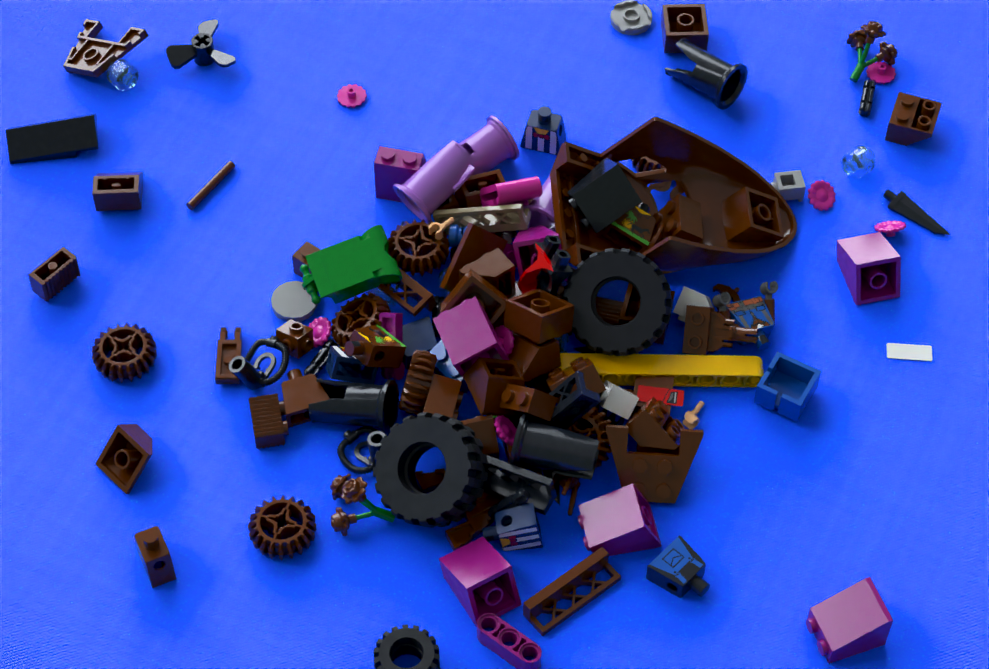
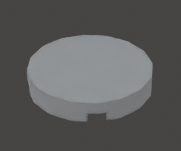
(631, 17)
(292, 302)

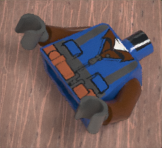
(751, 313)

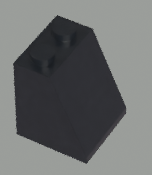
(603, 196)

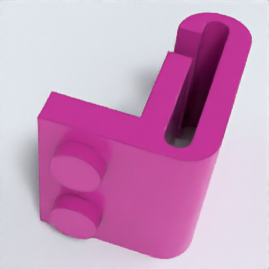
(511, 192)

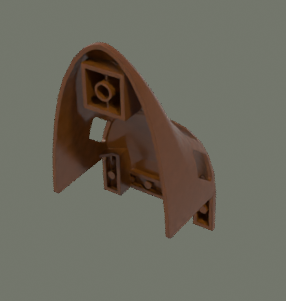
(738, 207)

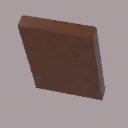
(471, 247)

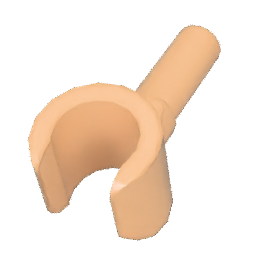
(439, 228)
(691, 419)

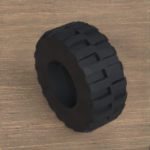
(654, 302)
(398, 462)

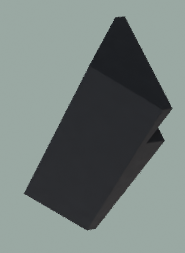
(52, 139)

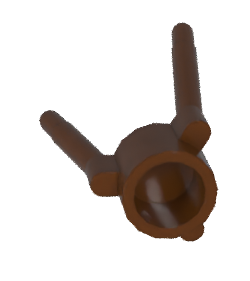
(568, 483)

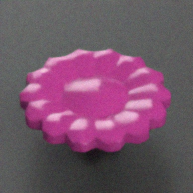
(881, 72)
(351, 95)
(821, 195)
(890, 227)
(321, 330)
(506, 338)
(505, 429)

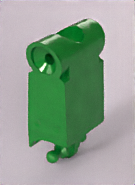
(350, 267)

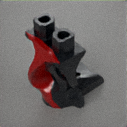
(549, 268)

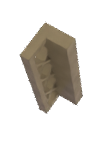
(490, 218)

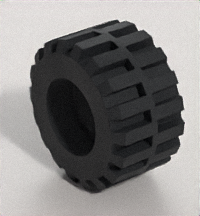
(404, 642)

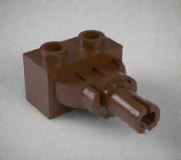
(707, 330)

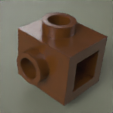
(296, 337)

